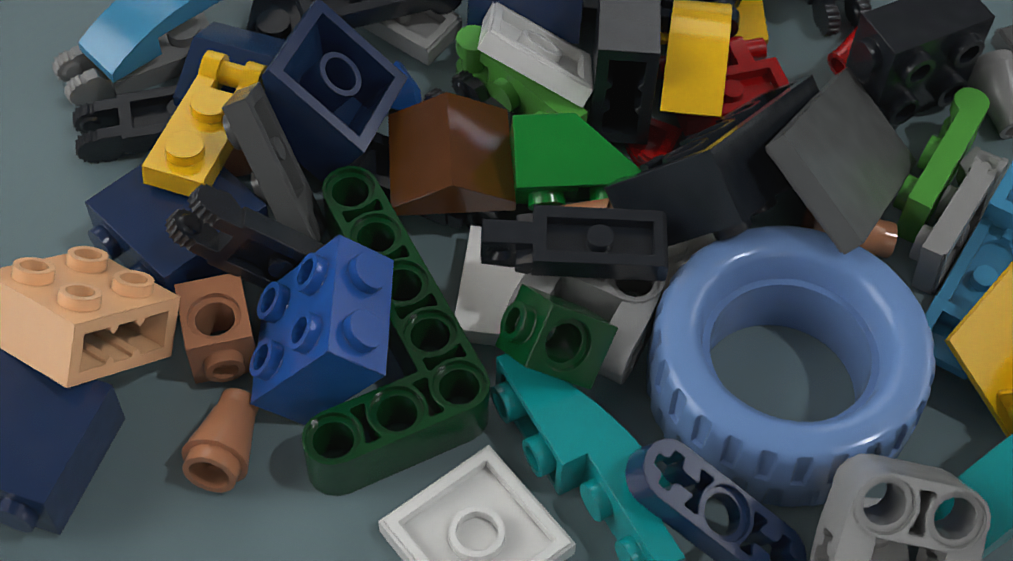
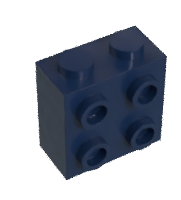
(131, 228)
(49, 444)

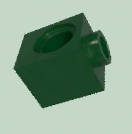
(573, 350)

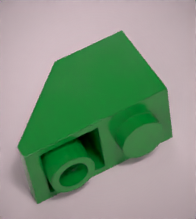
(562, 160)

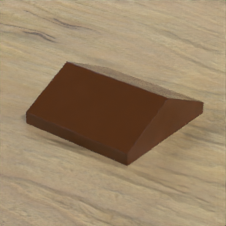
(450, 157)

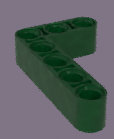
(361, 212)

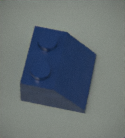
(329, 90)

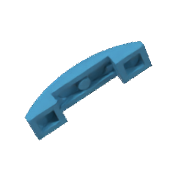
(129, 32)
(975, 271)

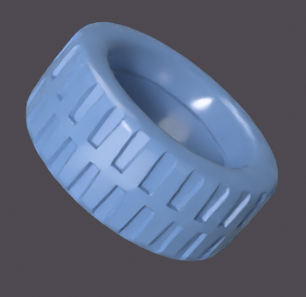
(804, 284)

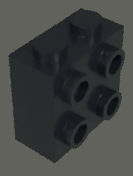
(918, 53)

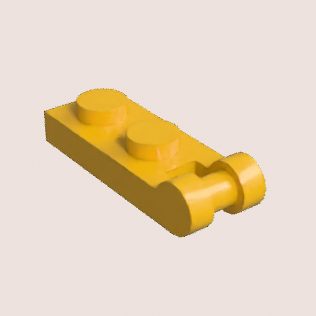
(194, 140)

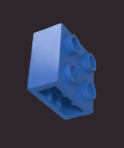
(322, 331)

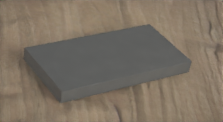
(842, 160)

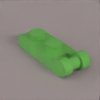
(505, 84)
(940, 162)

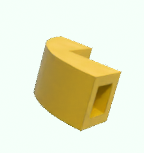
(696, 58)

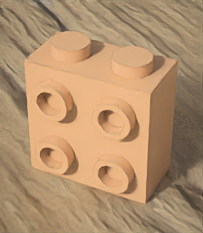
(84, 316)

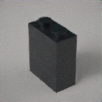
(625, 69)

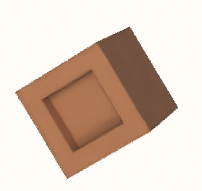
(211, 307)

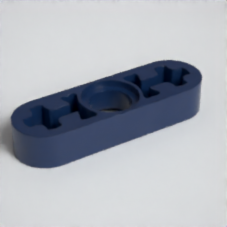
(685, 509)

